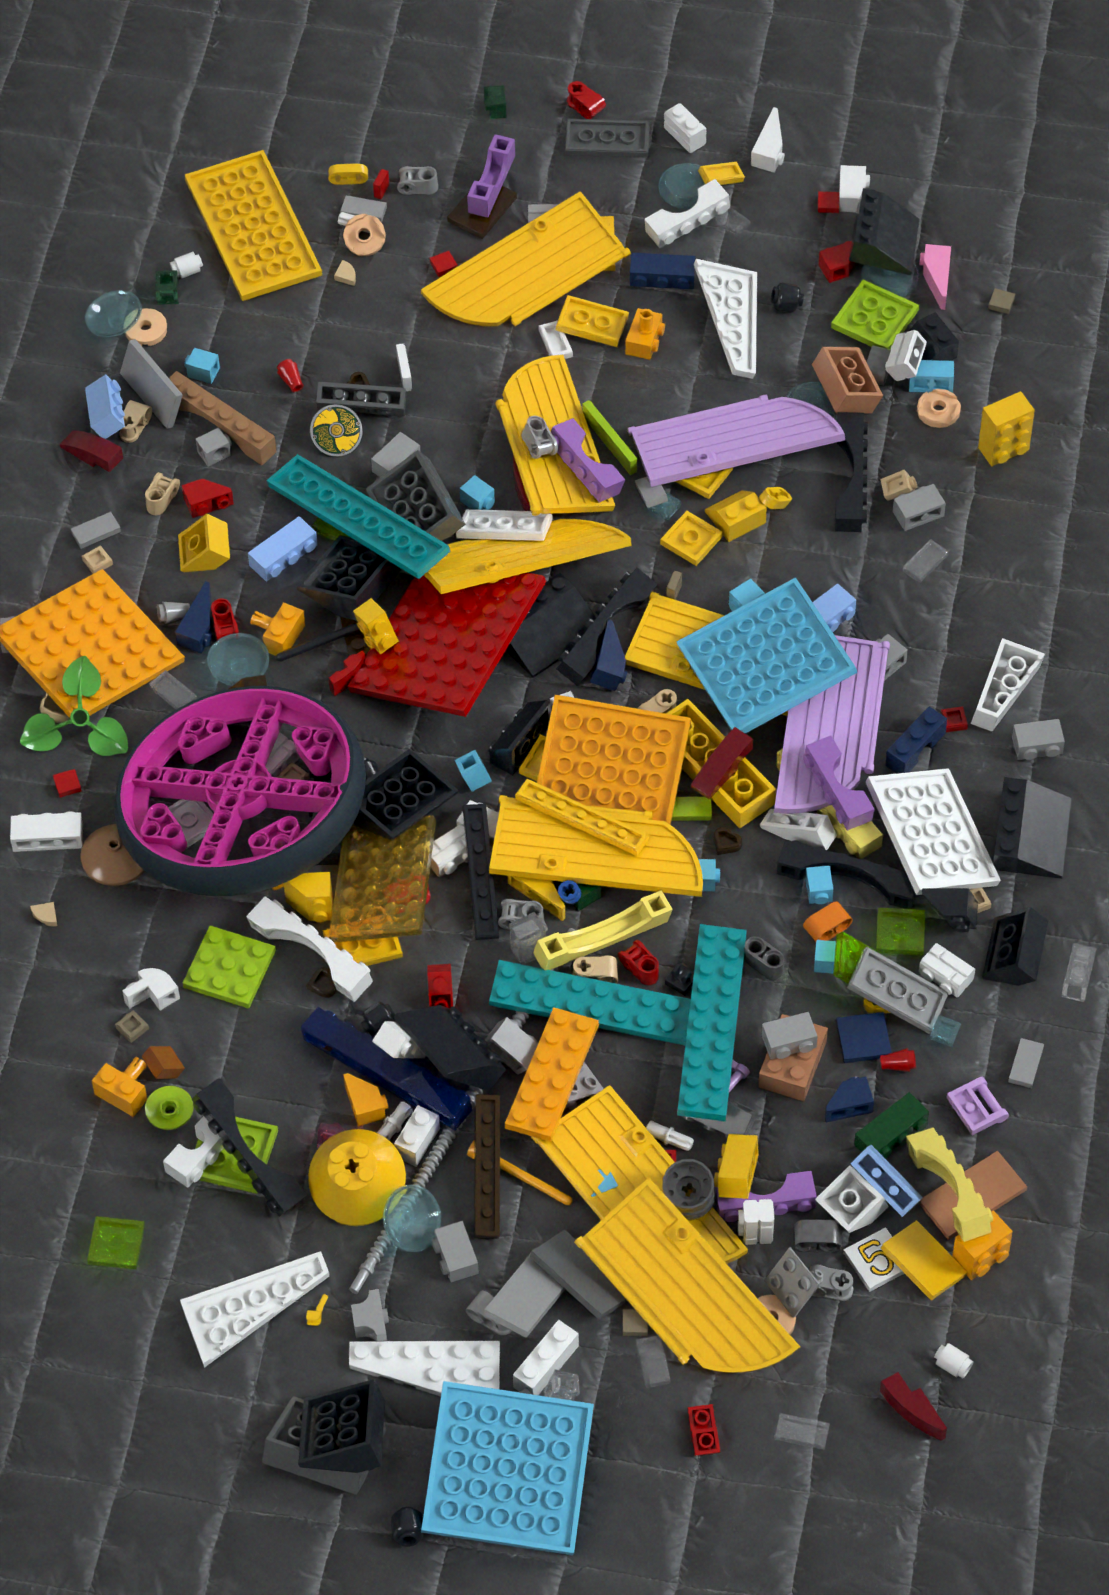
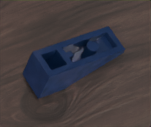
(195, 627)
(610, 660)

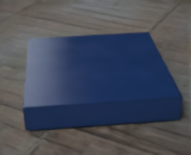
(863, 1037)

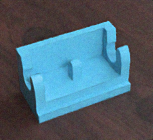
(933, 375)

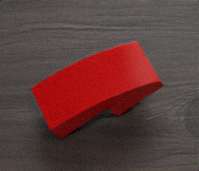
(340, 679)
(703, 1430)

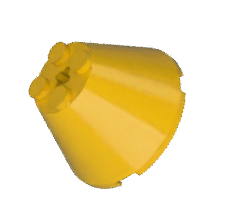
(360, 1195)

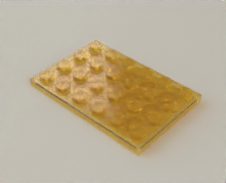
(382, 883)

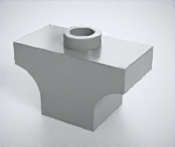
(370, 1318)

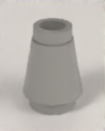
(171, 611)

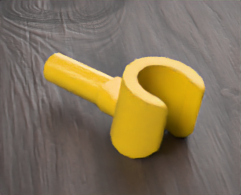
(314, 1317)

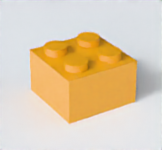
(982, 1252)

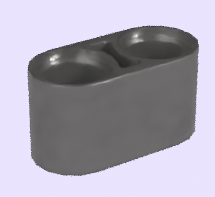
(876, 361)
(761, 960)
(817, 1235)

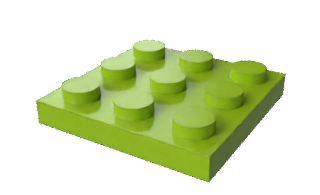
(874, 315)
(229, 966)
(225, 1171)

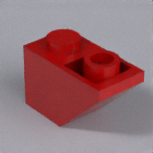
(835, 262)
(206, 496)
(440, 985)

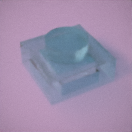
(668, 508)
(945, 1031)

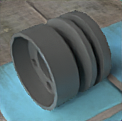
(690, 1175)

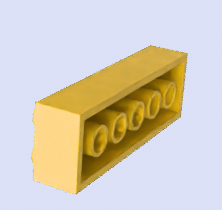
(746, 791)

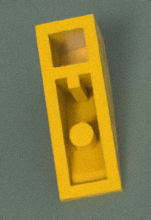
(540, 891)

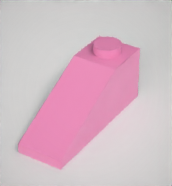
(936, 270)

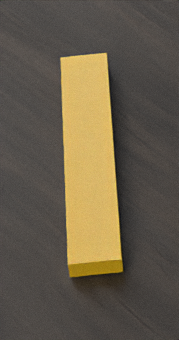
(582, 817)

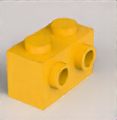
(375, 626)

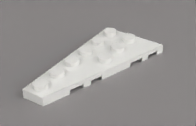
(733, 306)
(237, 1309)
(429, 1362)

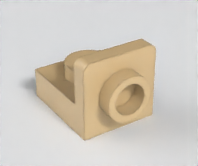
(898, 484)

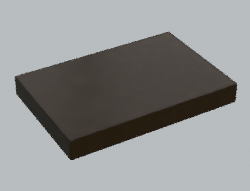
(478, 224)

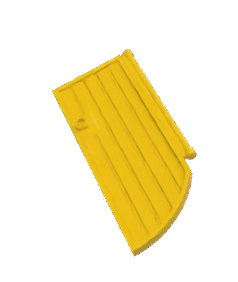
(529, 267)
(547, 391)
(488, 560)
(656, 638)
(548, 849)
(612, 1138)
(684, 1286)

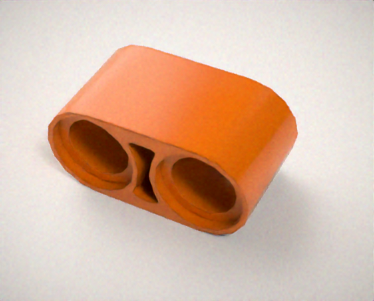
(827, 922)

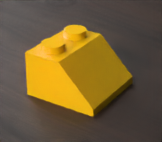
(738, 514)
(204, 545)
(311, 895)

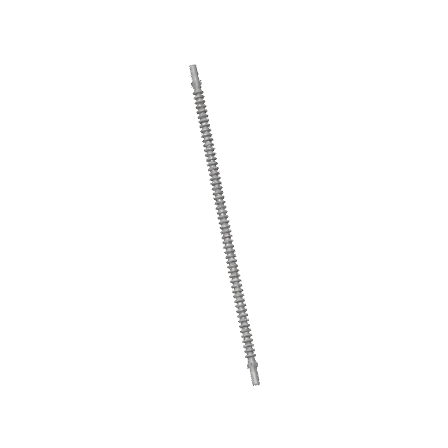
(367, 1267)

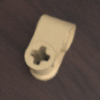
(135, 419)
(160, 493)
(661, 704)
(598, 968)

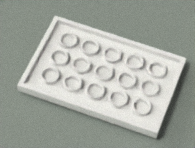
(932, 830)

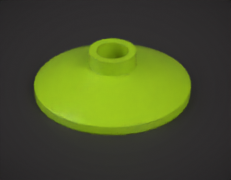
(167, 1099)

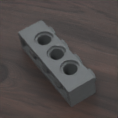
(363, 398)

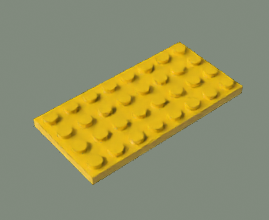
(253, 225)

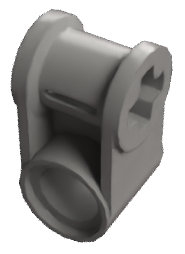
(420, 180)
(538, 437)
(517, 911)
(832, 1283)
(476, 1310)

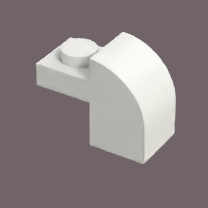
(152, 984)

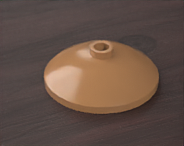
(108, 864)

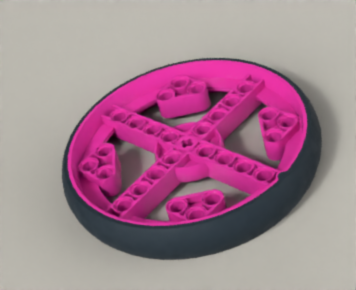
(240, 791)

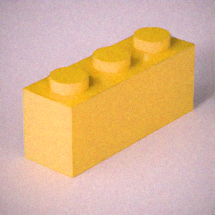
(737, 1166)

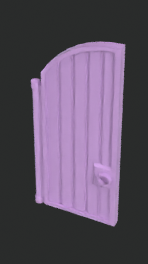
(731, 437)
(848, 715)

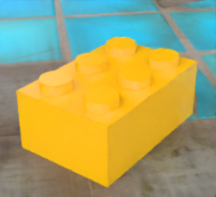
(1006, 428)

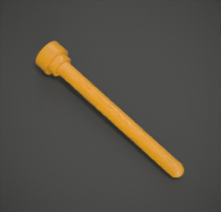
(529, 1179)

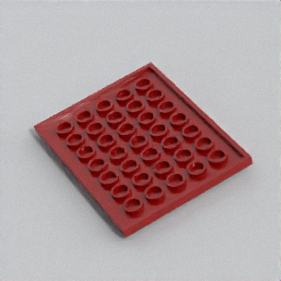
(447, 643)

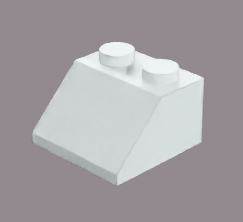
(852, 1200)

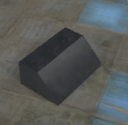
(520, 736)
(1015, 947)

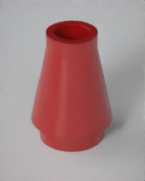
(289, 373)
(900, 1060)

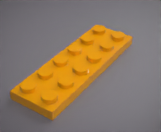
(551, 1074)

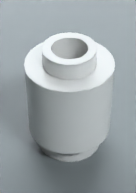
(187, 264)
(953, 1360)

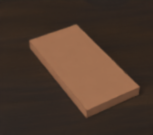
(990, 1177)

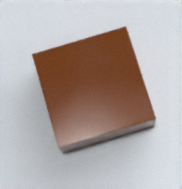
(163, 1062)

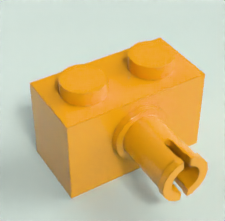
(644, 334)
(281, 629)
(121, 1087)

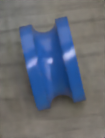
(567, 885)

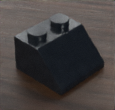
(940, 341)
(955, 906)

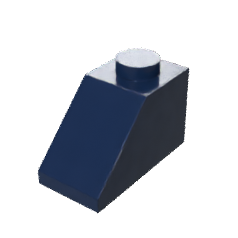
(850, 1100)

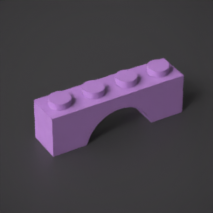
(498, 162)
(600, 479)
(851, 806)
(795, 1194)

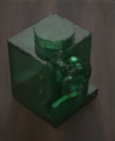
(495, 101)
(167, 287)

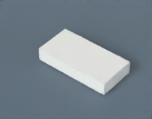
(555, 341)
(404, 367)

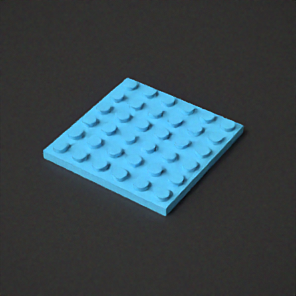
(766, 657)
(507, 1468)

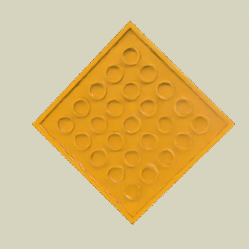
(93, 622)
(614, 756)

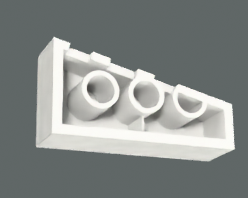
(1008, 677)

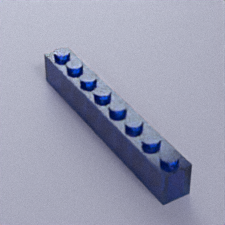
(396, 1075)

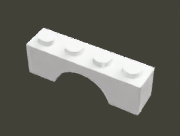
(666, 226)

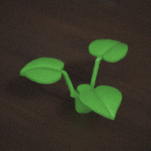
(106, 738)

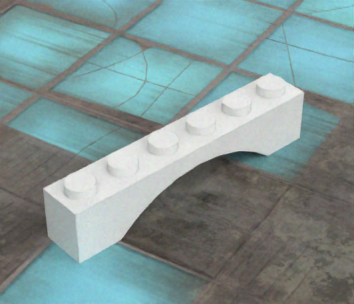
(275, 923)

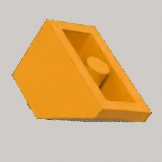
(365, 1100)

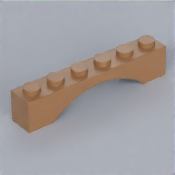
(249, 436)

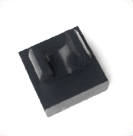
(680, 979)

